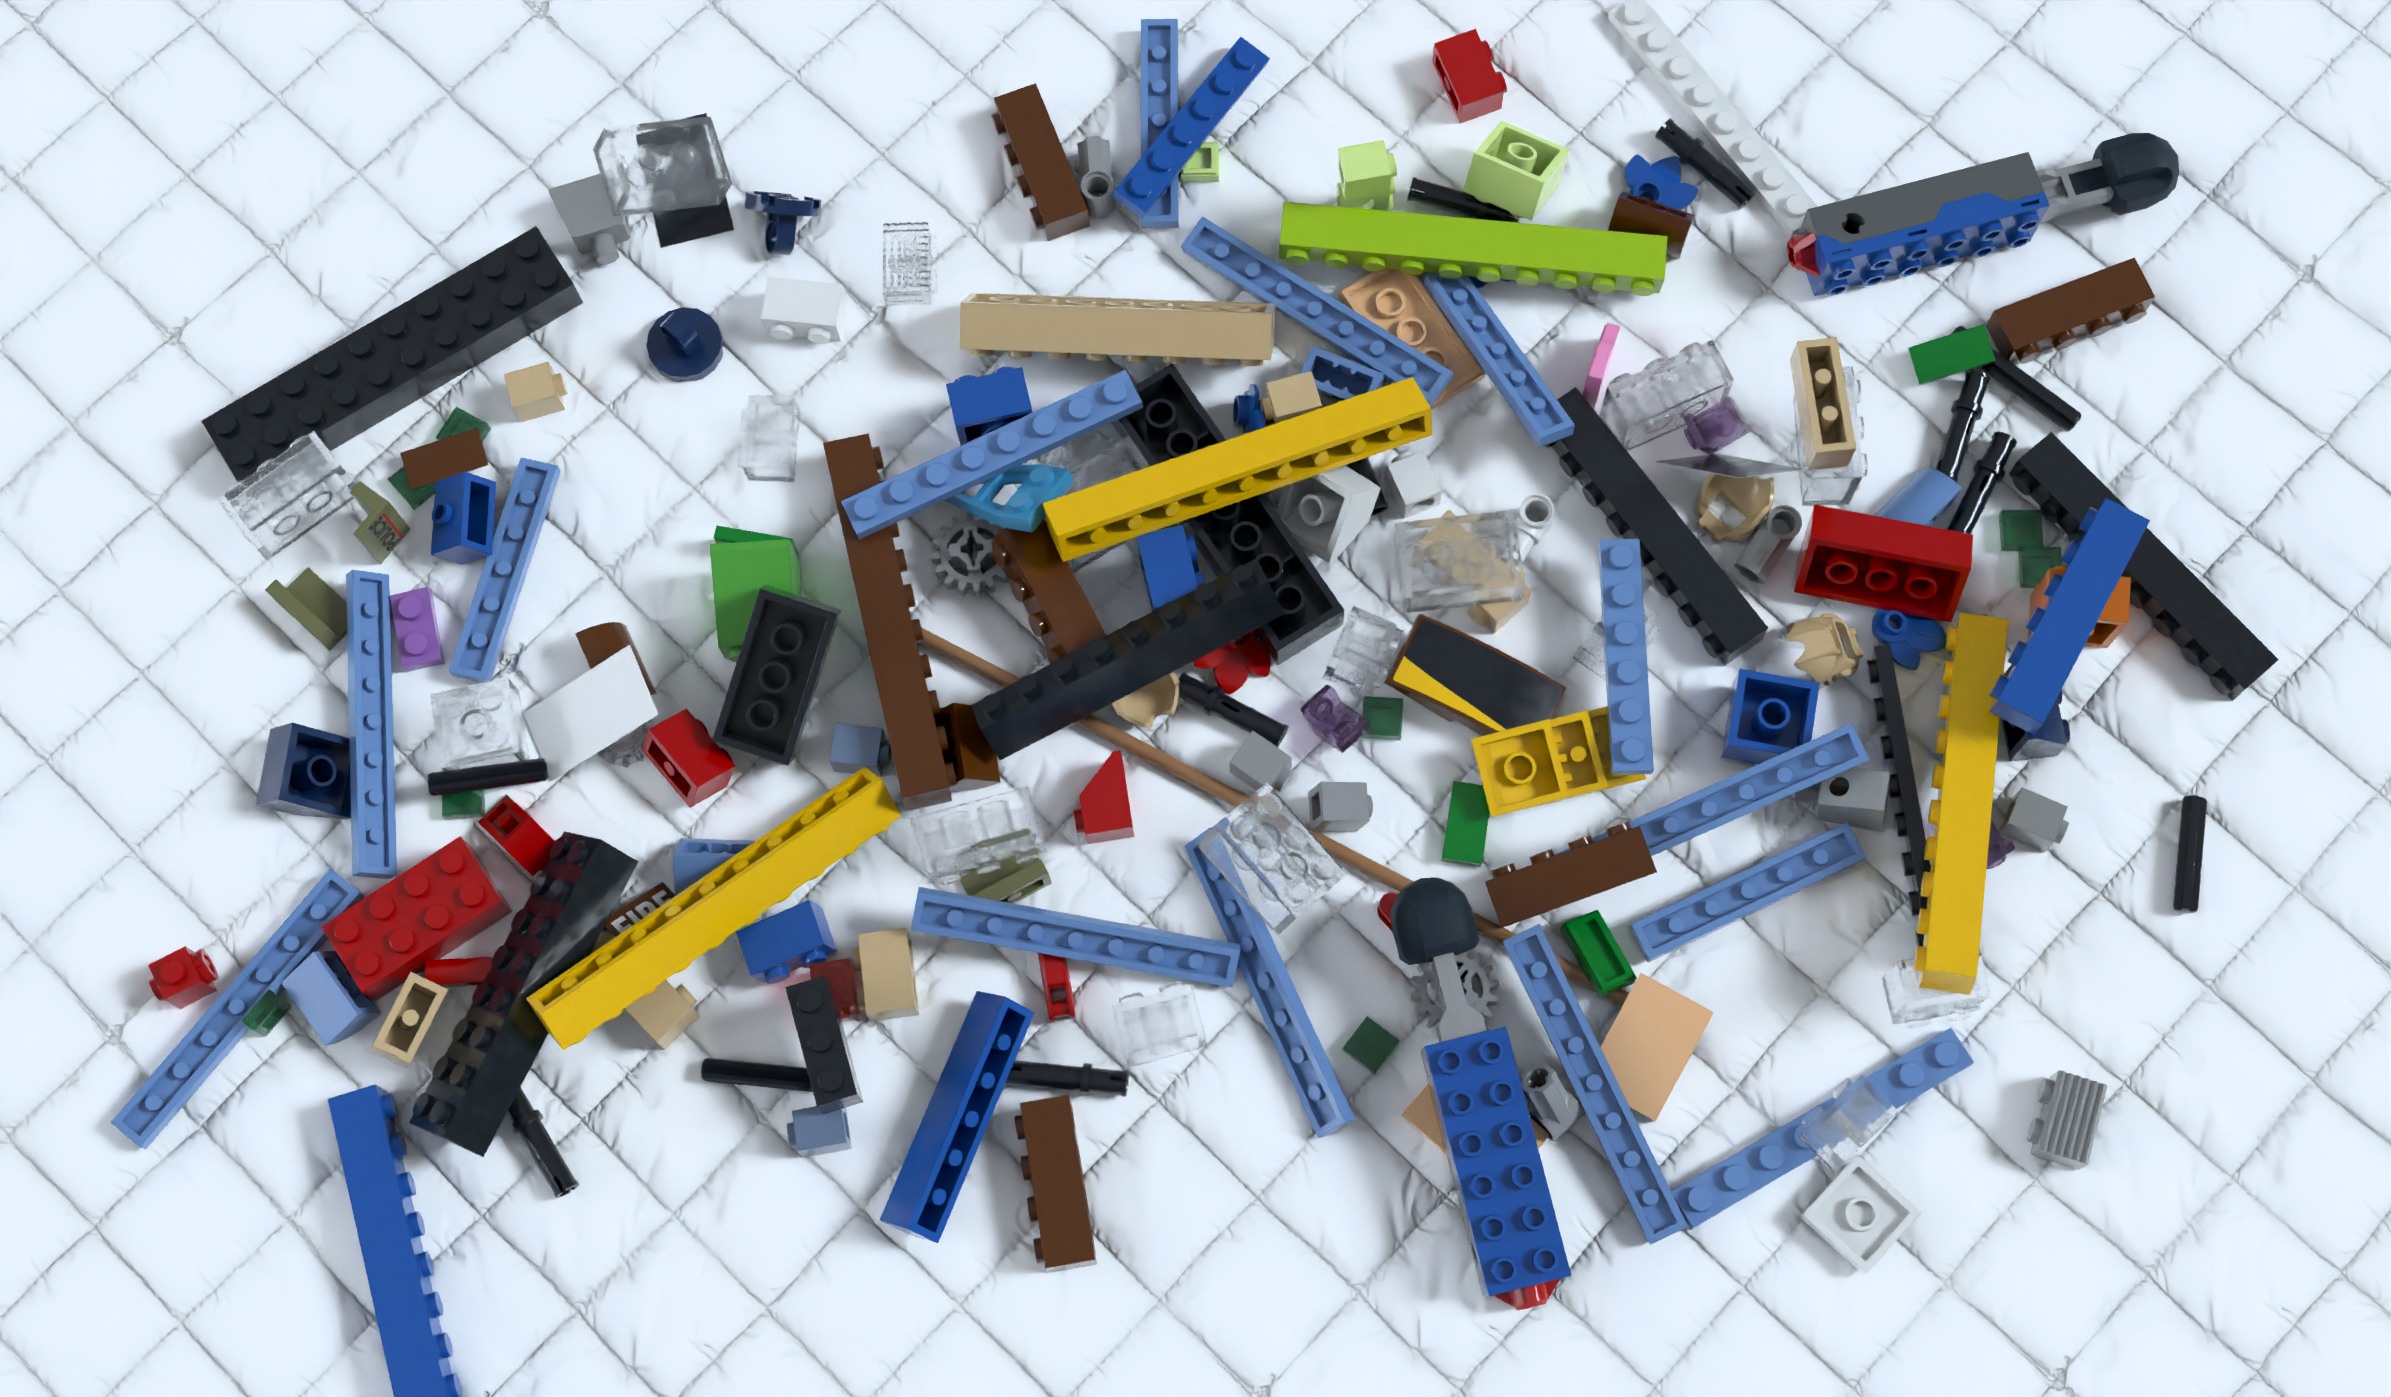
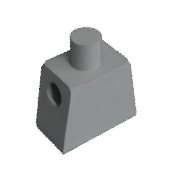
(590, 218)
(1862, 798)

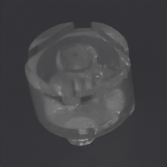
(1360, 652)

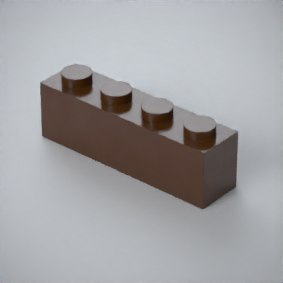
(1041, 162)
(2070, 311)
(1047, 590)
(1570, 876)
(1057, 1184)

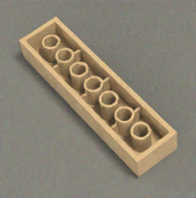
(1117, 328)

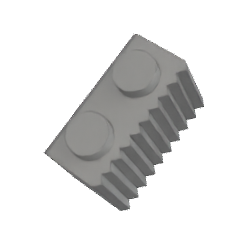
(2067, 1119)

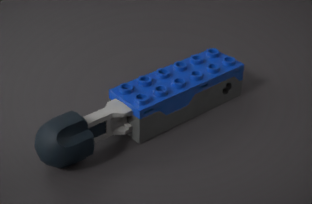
(1972, 212)
(1481, 1110)

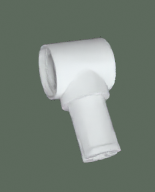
(1529, 531)

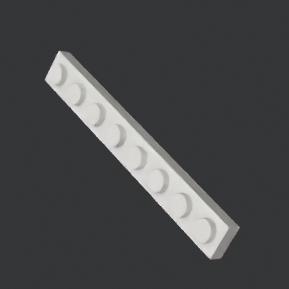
(1713, 113)

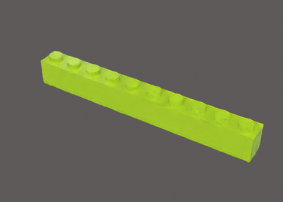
(1472, 248)

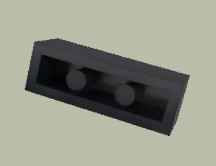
(824, 1044)

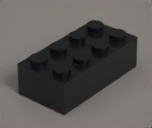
(776, 675)

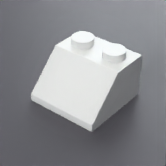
(1328, 510)

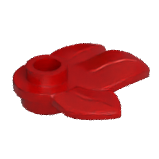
(1235, 661)

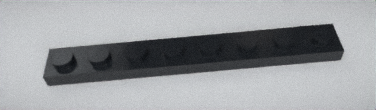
(1902, 781)

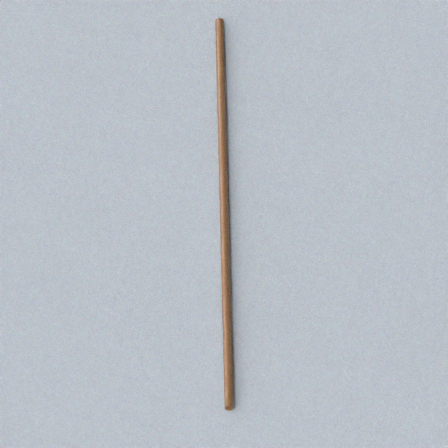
(1232, 796)

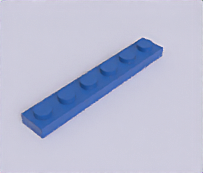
(1190, 127)

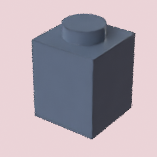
(859, 748)
(819, 1132)

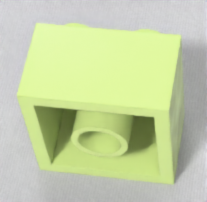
(1516, 170)

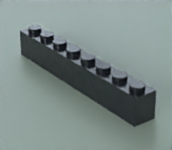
(1667, 545)
(2159, 581)
(1127, 659)

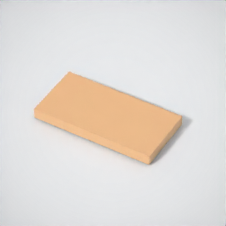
(1411, 314)

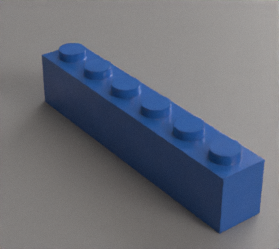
(2069, 615)
(957, 1116)

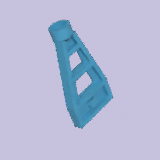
(1025, 507)

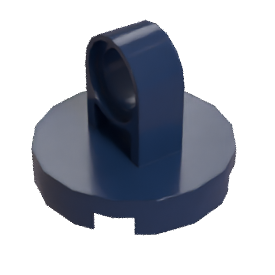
(781, 217)
(685, 344)

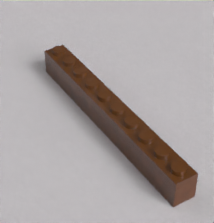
(892, 634)

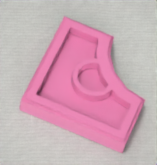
(1600, 363)

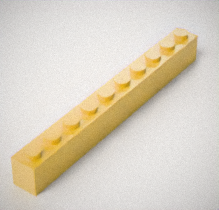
(1238, 469)
(1962, 808)
(713, 908)

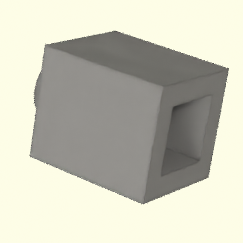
(1261, 762)
(1339, 806)
(2034, 820)

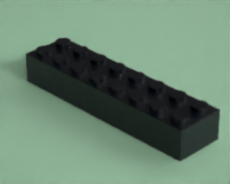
(1233, 535)
(501, 1030)

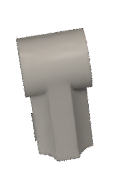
(1096, 176)
(1768, 545)
(1551, 1103)

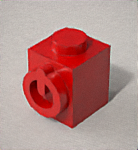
(183, 977)

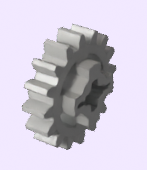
(958, 555)
(1468, 970)

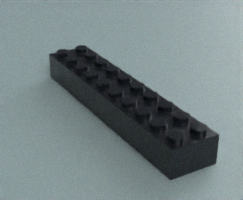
(398, 355)

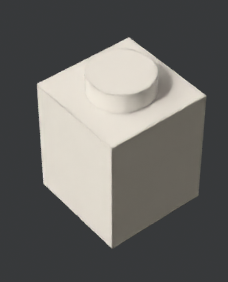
(1413, 483)

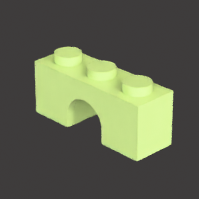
(1366, 176)

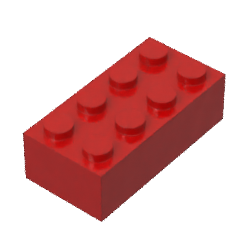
(1883, 563)
(416, 918)

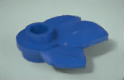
(1659, 181)
(1248, 410)
(1910, 639)

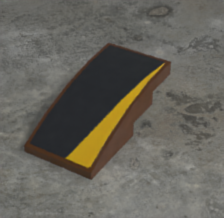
(1470, 680)

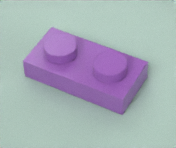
(417, 629)

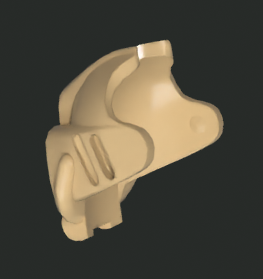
(1748, 495)
(1824, 652)
(1150, 701)

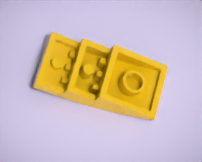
(1547, 762)

